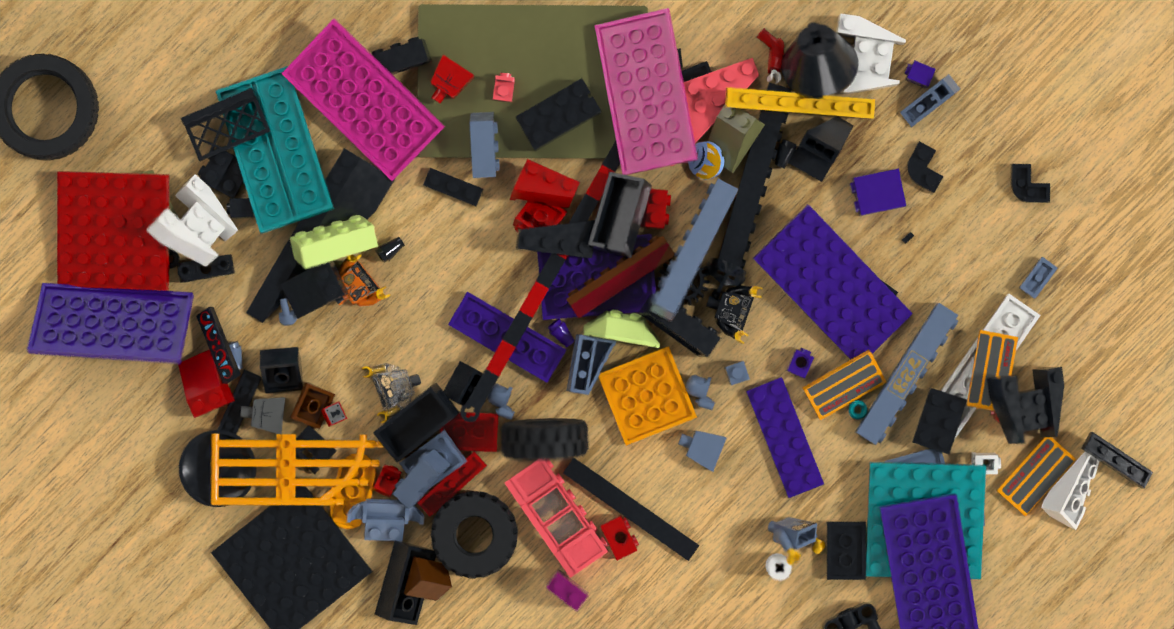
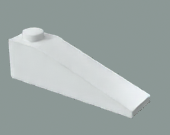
(1068, 495)

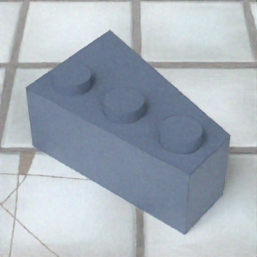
(484, 144)
(420, 478)

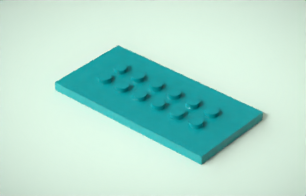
(282, 165)

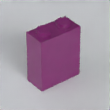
(567, 590)

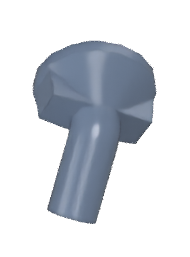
(286, 317)

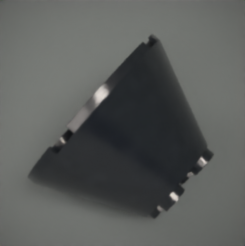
(819, 62)

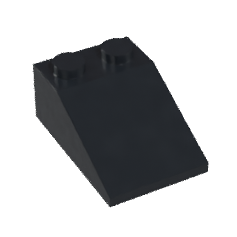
(314, 288)

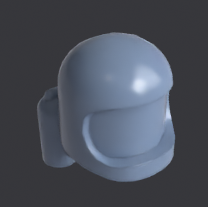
(698, 387)
(499, 397)

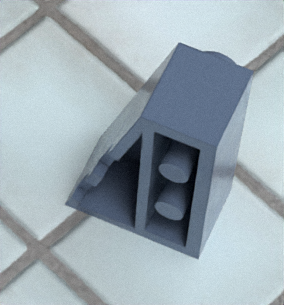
(587, 361)

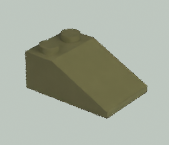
(734, 134)

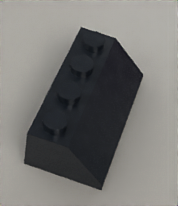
(392, 601)

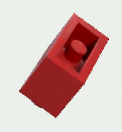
(624, 548)

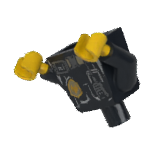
(733, 309)

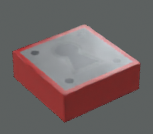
(333, 414)

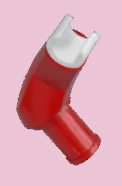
(776, 54)

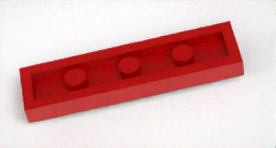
(452, 484)

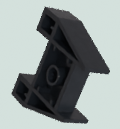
(1029, 408)

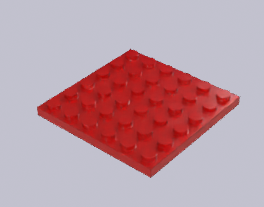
(106, 233)

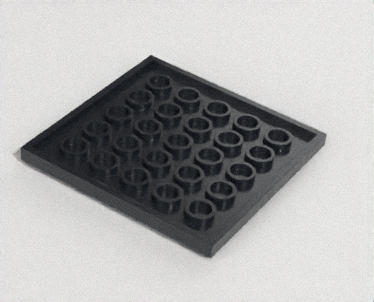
(291, 562)

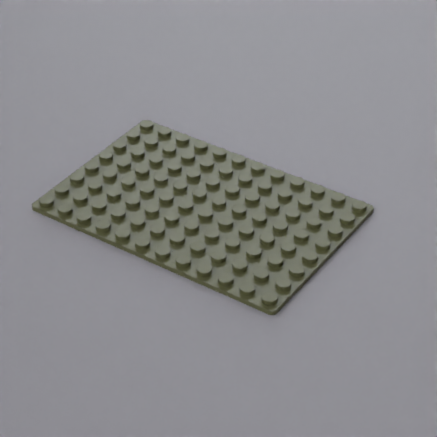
(543, 52)

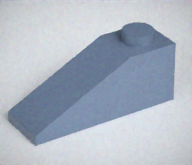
(930, 100)

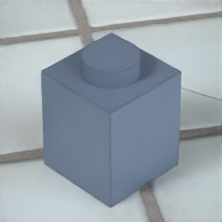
(737, 373)

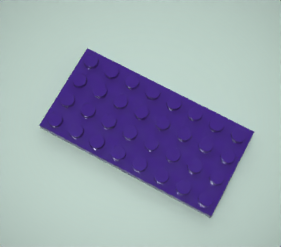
(832, 284)
(110, 323)
(929, 564)

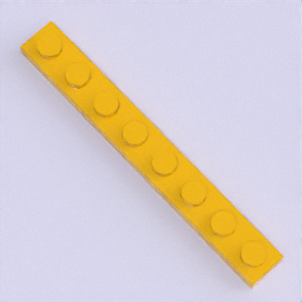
(799, 104)

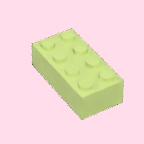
(333, 241)

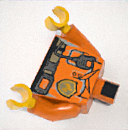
(359, 284)

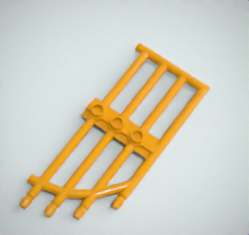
(286, 469)

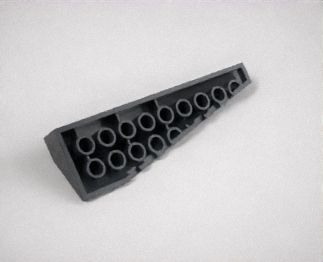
(354, 190)

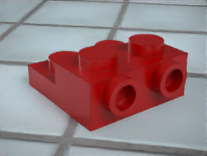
(655, 210)
(538, 215)

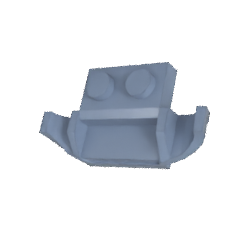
(384, 518)

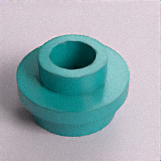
(862, 405)

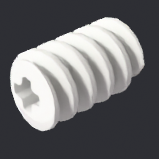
(776, 573)

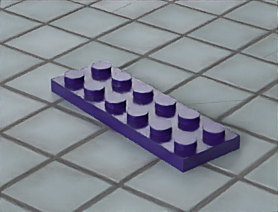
(489, 327)
(785, 437)

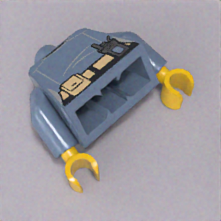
(795, 534)

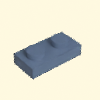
(1038, 277)

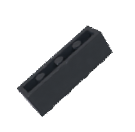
(405, 56)

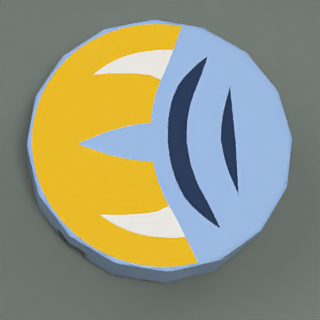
(709, 161)

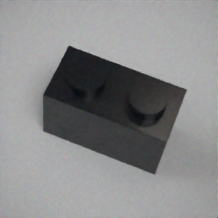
(462, 383)

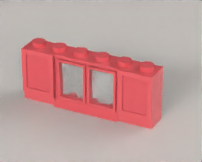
(557, 516)

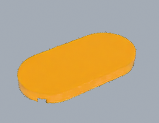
(353, 494)

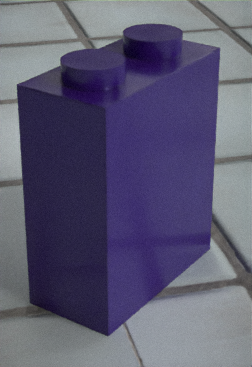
(878, 192)

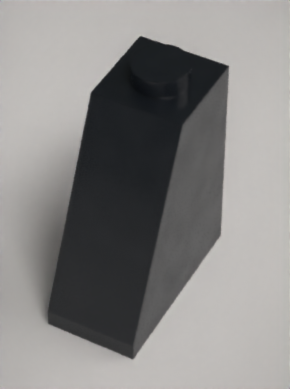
(827, 138)

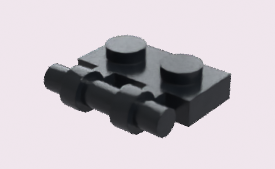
(310, 433)

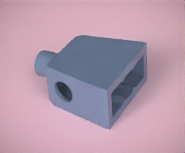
(703, 448)

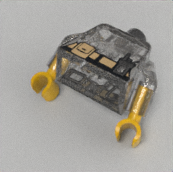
(393, 387)

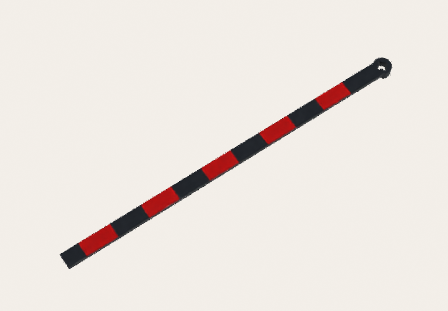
(537, 292)

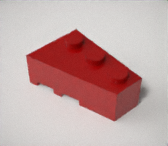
(544, 185)

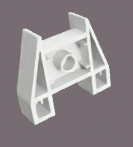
(873, 50)
(198, 226)

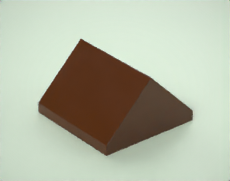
(310, 404)
(427, 579)

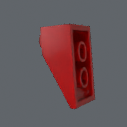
(203, 384)

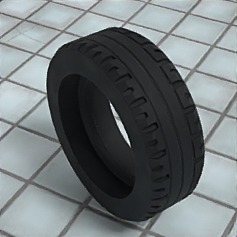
(86, 112)

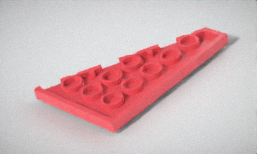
(708, 92)

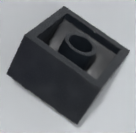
(281, 370)

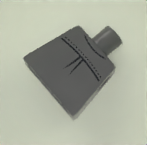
(266, 414)

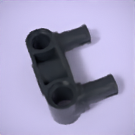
(191, 270)
(853, 618)

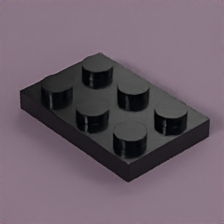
(939, 421)
(846, 550)

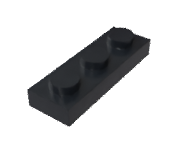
(453, 187)

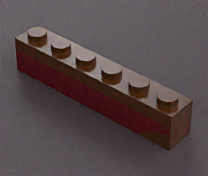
(621, 276)

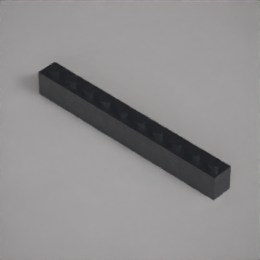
(752, 185)

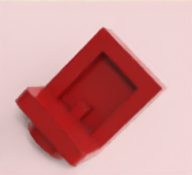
(387, 480)

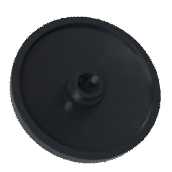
(196, 467)

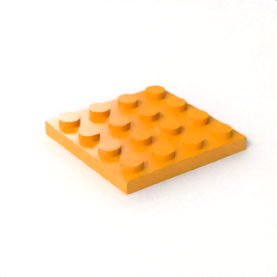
(647, 395)

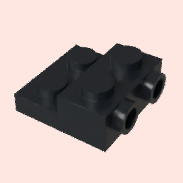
(222, 174)

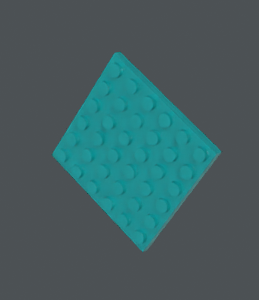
(914, 481)

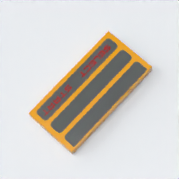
(992, 358)
(844, 384)
(1036, 475)

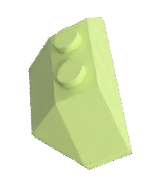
(622, 327)

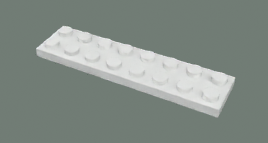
(1010, 319)

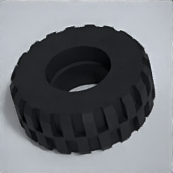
(544, 439)
(453, 555)

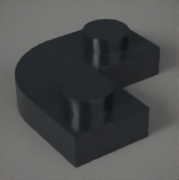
(918, 168)
(1024, 189)

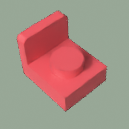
(504, 87)

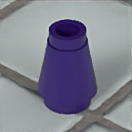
(561, 332)

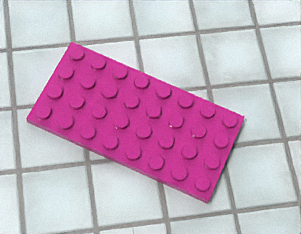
(646, 92)
(363, 99)

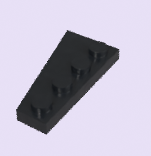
(558, 239)

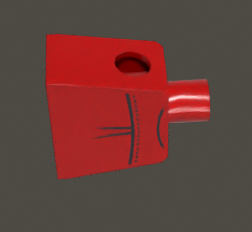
(449, 79)

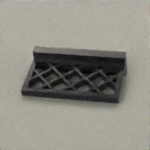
(218, 109)

